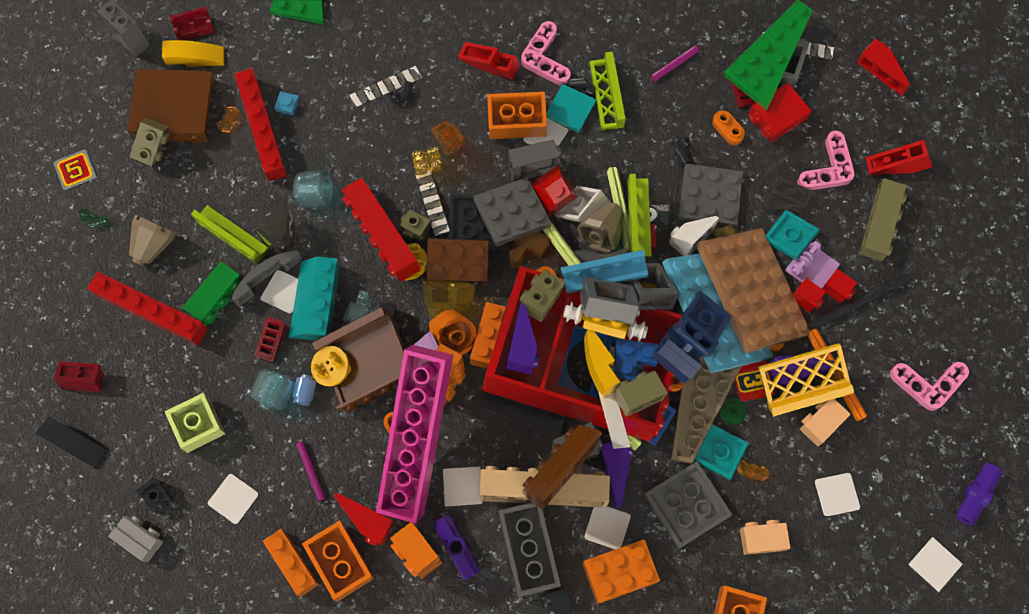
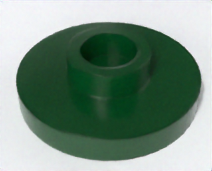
(732, 411)

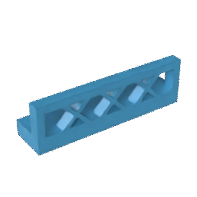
(612, 269)

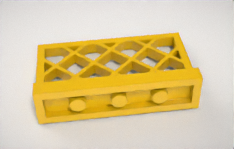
(805, 396)

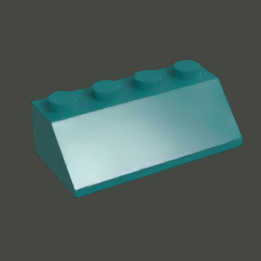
(315, 298)

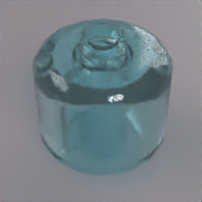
(313, 189)
(272, 389)

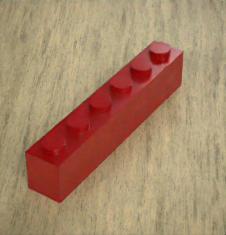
(260, 125)
(380, 229)
(147, 308)

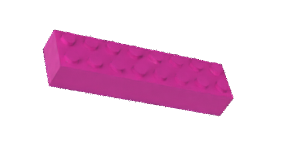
(414, 433)

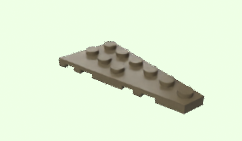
(697, 408)

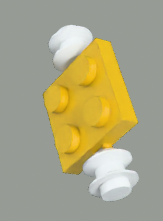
(604, 326)

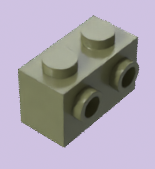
(149, 142)
(542, 294)
(639, 393)

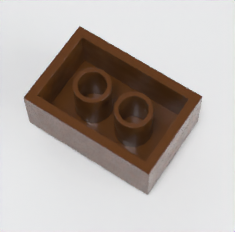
(457, 259)

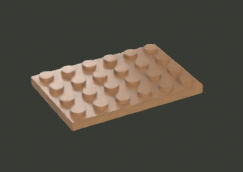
(753, 290)

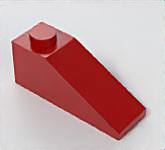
(882, 64)
(900, 160)
(368, 522)

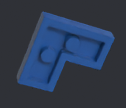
(629, 354)

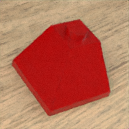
(554, 190)

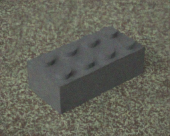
(529, 549)

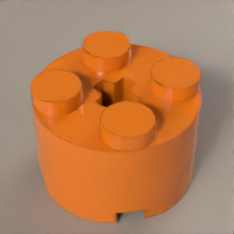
(453, 331)

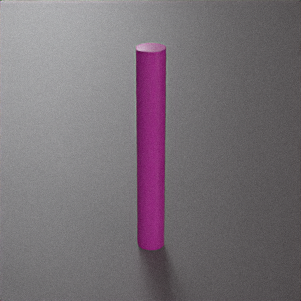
(673, 64)
(310, 471)

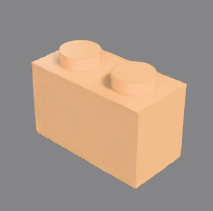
(824, 421)
(764, 538)

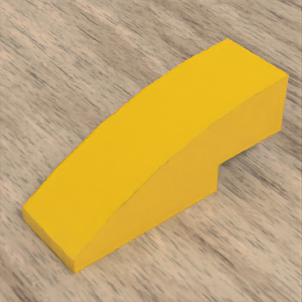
(192, 53)
(600, 364)

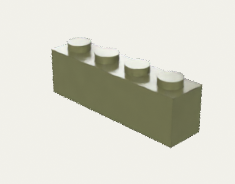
(883, 219)

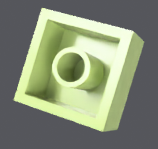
(195, 422)

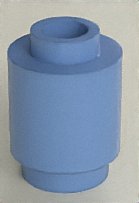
(304, 390)

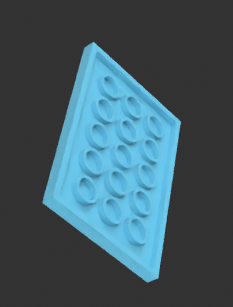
(690, 276)

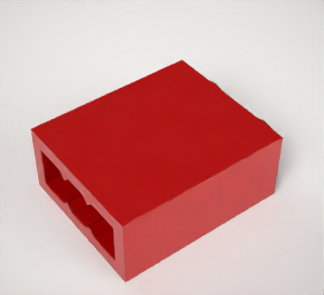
(782, 115)

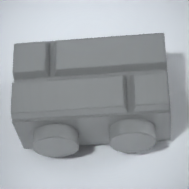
(135, 538)

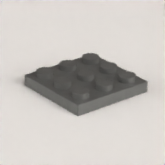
(710, 193)
(511, 211)
(687, 505)

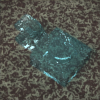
(357, 310)

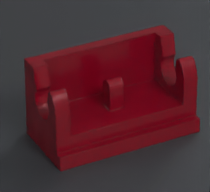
(192, 24)
(79, 376)

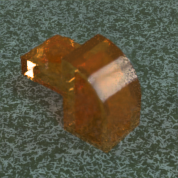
(448, 137)
(533, 245)

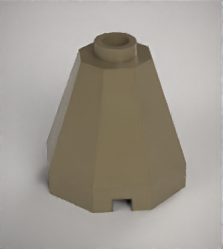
(603, 228)
(148, 240)

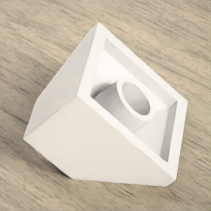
(586, 204)
(691, 233)

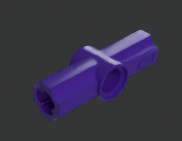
(979, 494)
(450, 535)

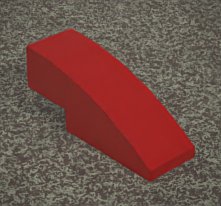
(490, 60)

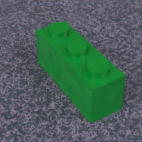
(213, 294)

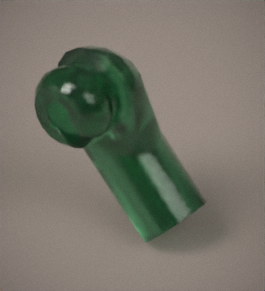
(90, 220)

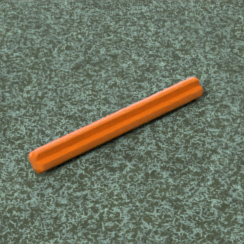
(851, 399)

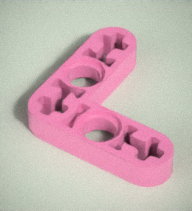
(538, 55)
(834, 171)
(927, 390)

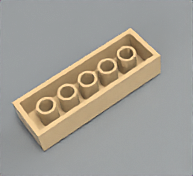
(578, 490)

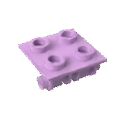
(813, 265)

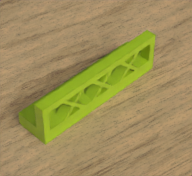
(615, 94)
(639, 215)
(231, 234)

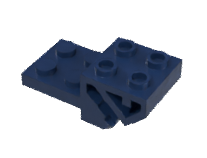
(692, 337)

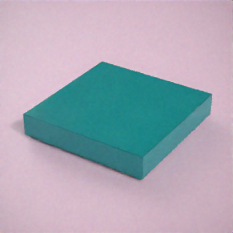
(570, 108)
(791, 235)
(721, 452)

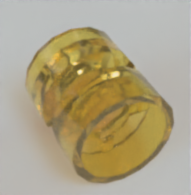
(426, 160)

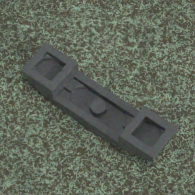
(262, 271)

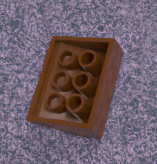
(561, 466)

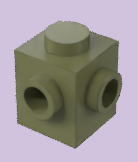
(414, 226)

